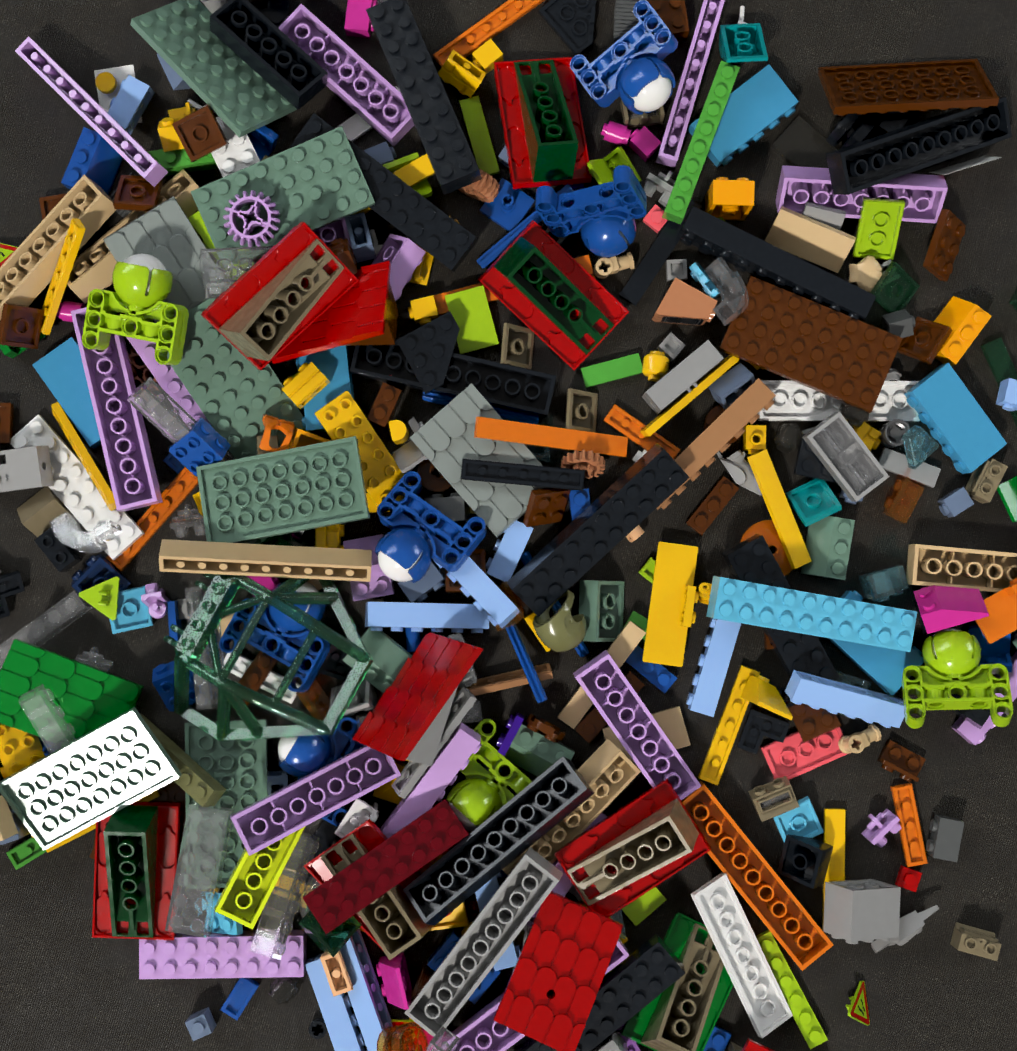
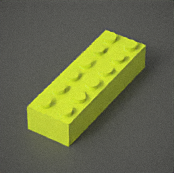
(255, 880)

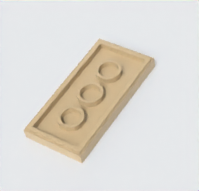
(810, 239)
(671, 723)

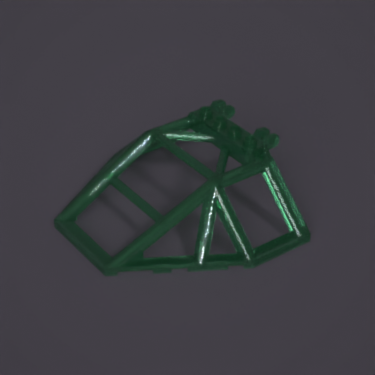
(283, 598)

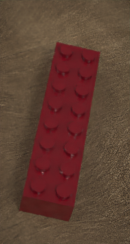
(385, 866)

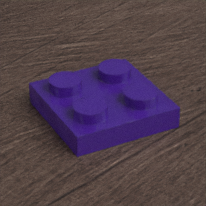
(513, 725)

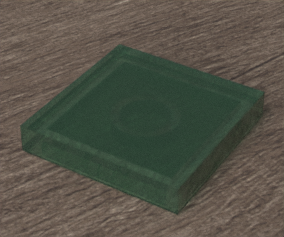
(894, 288)

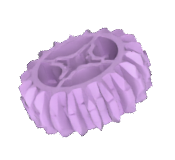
(254, 210)

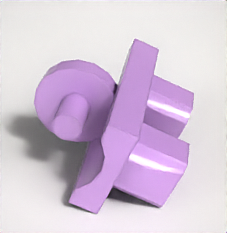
(155, 600)
(880, 826)

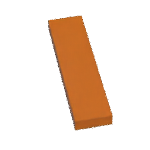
(631, 428)
(909, 821)

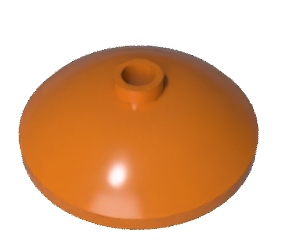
(768, 531)

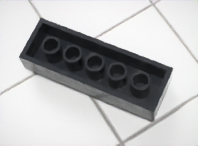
(268, 51)

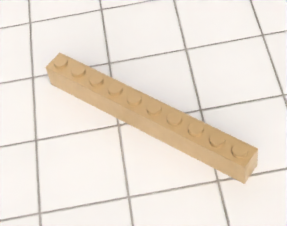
(265, 560)

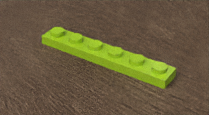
(792, 992)

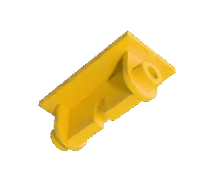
(422, 271)
(704, 592)

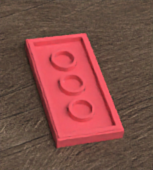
(796, 757)

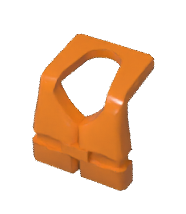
(271, 423)

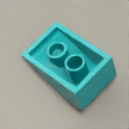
(742, 43)

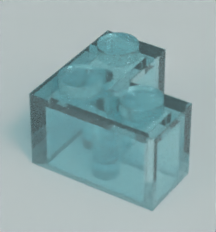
(883, 583)

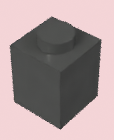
(899, 323)

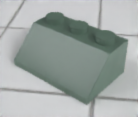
(829, 547)
(603, 609)
(387, 658)
(535, 752)

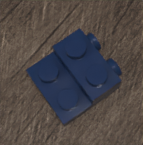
(96, 572)

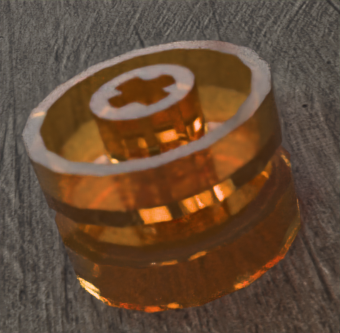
(402, 1038)

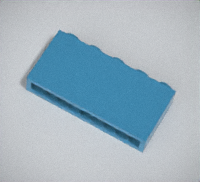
(748, 113)
(336, 367)
(66, 379)
(955, 419)
(880, 664)

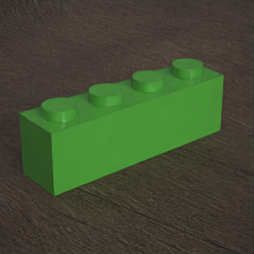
(177, 160)

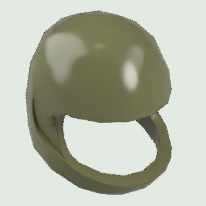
(562, 630)

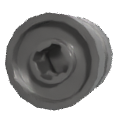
(893, 432)

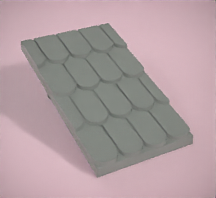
(172, 240)
(450, 438)

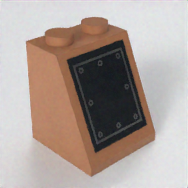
(685, 305)

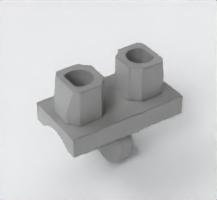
(661, 183)

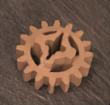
(588, 461)

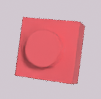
(654, 219)

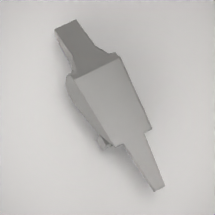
(740, 471)
(908, 927)

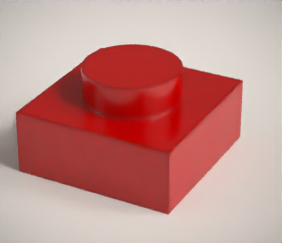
(908, 878)

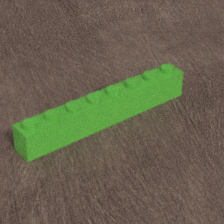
(700, 142)

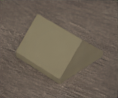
(517, 346)
(581, 410)
(40, 510)

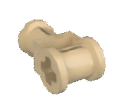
(613, 265)
(859, 740)

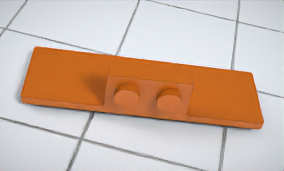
(1002, 613)

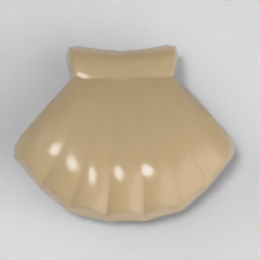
(865, 273)

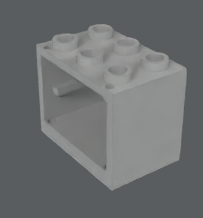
(861, 910)

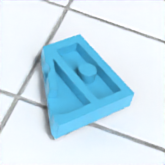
(700, 275)

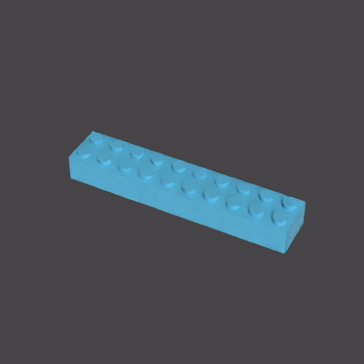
(811, 614)

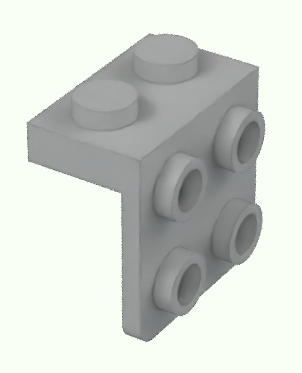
(409, 454)

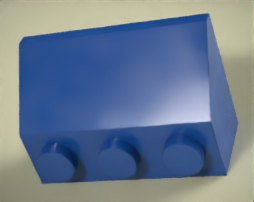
(94, 159)

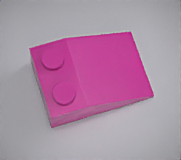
(949, 606)
(396, 980)

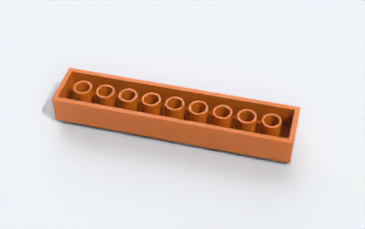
(756, 880)

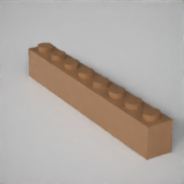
(721, 431)

